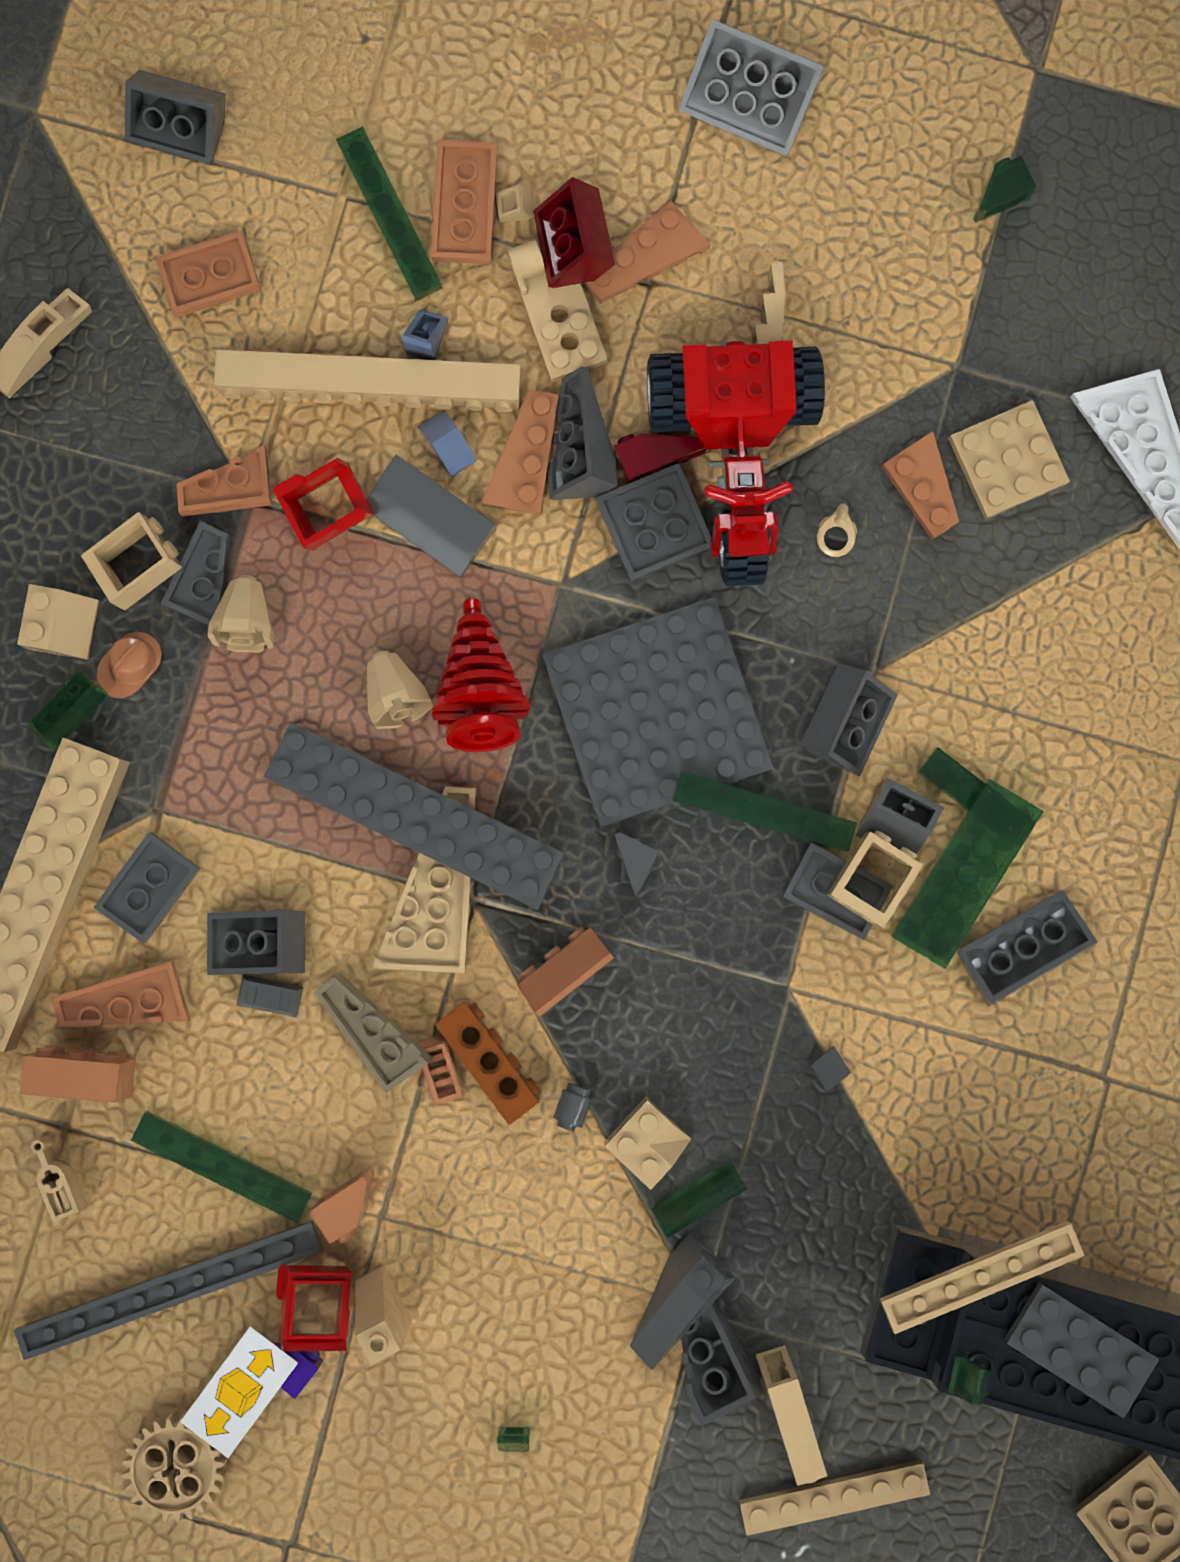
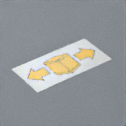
(239, 1392)

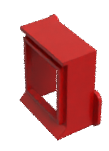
(296, 487)
(287, 1279)

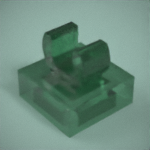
(969, 1381)

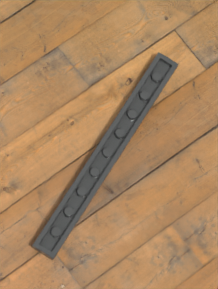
(168, 1290)

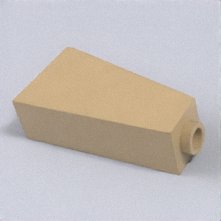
(379, 1316)
(791, 1415)

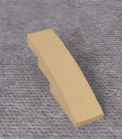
(772, 308)

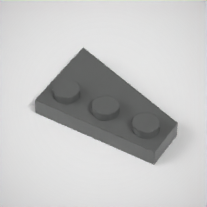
(200, 581)

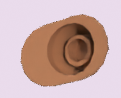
(129, 664)

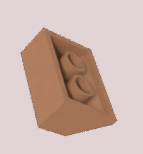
(563, 970)

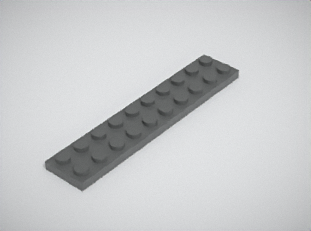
(414, 816)

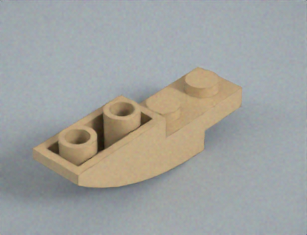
(36, 336)

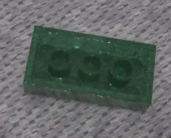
(67, 708)

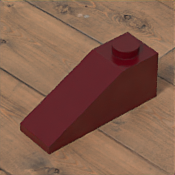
(652, 453)

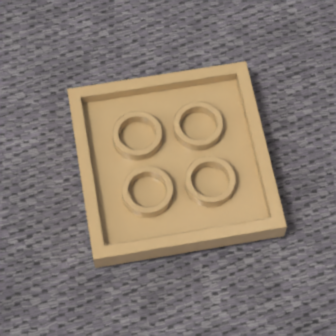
(1008, 459)
(1135, 1514)

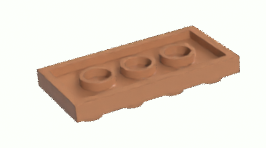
(464, 202)

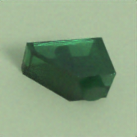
(1005, 188)

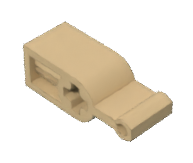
(60, 1195)

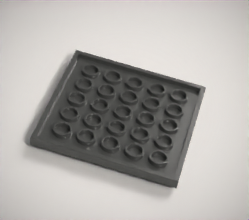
(656, 705)

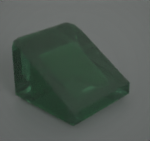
(513, 1439)

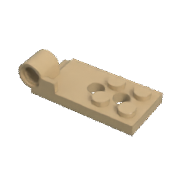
(539, 305)

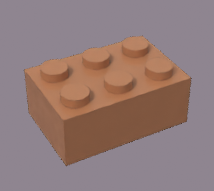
(78, 1074)

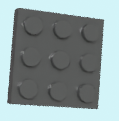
(654, 522)

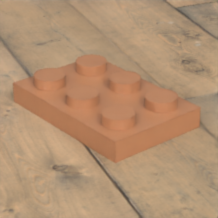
(208, 274)

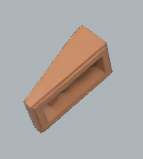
(432, 1044)

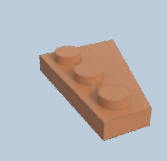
(924, 485)
(231, 487)

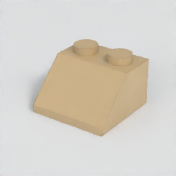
(58, 622)

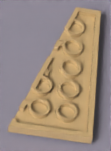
(431, 915)

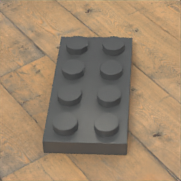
(1081, 1350)

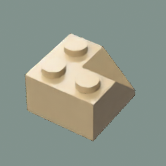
(647, 1142)

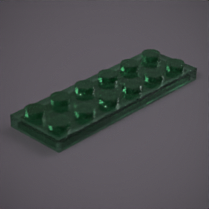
(967, 873)

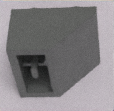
(900, 815)

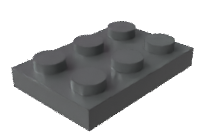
(816, 876)
(147, 887)

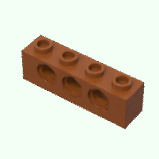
(509, 1105)

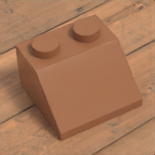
(343, 1208)

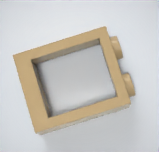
(115, 543)
(859, 906)

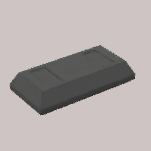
(269, 996)

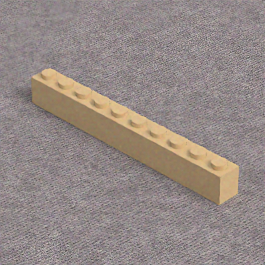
(367, 379)

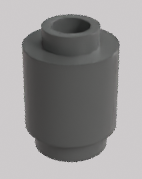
(572, 1107)

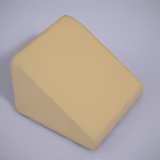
(515, 203)

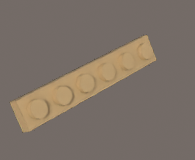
(981, 1277)
(834, 1497)

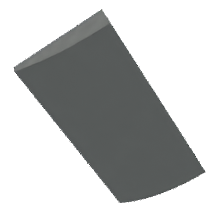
(429, 516)
(1026, 948)

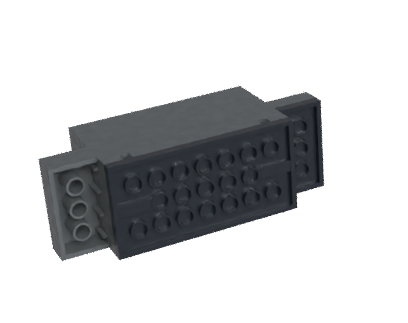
(1018, 1383)

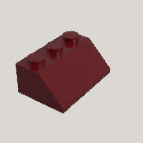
(573, 235)

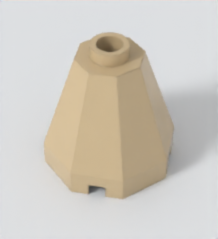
(242, 618)
(394, 692)

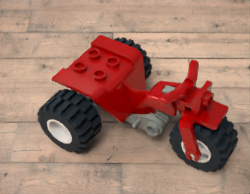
(738, 401)

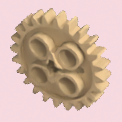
(146, 1469)

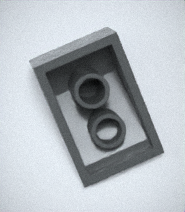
(256, 942)

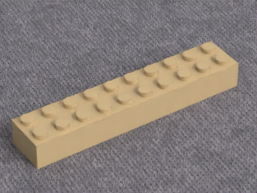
(50, 874)

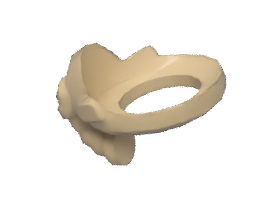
(841, 519)

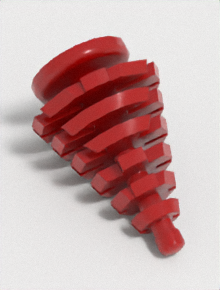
(478, 688)

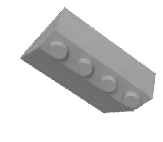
(751, 87)

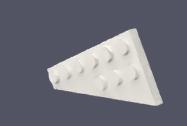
(1143, 437)

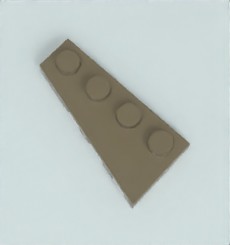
(373, 1035)

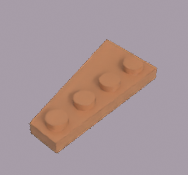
(139, 997)

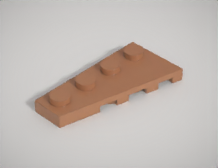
(655, 246)
(523, 465)

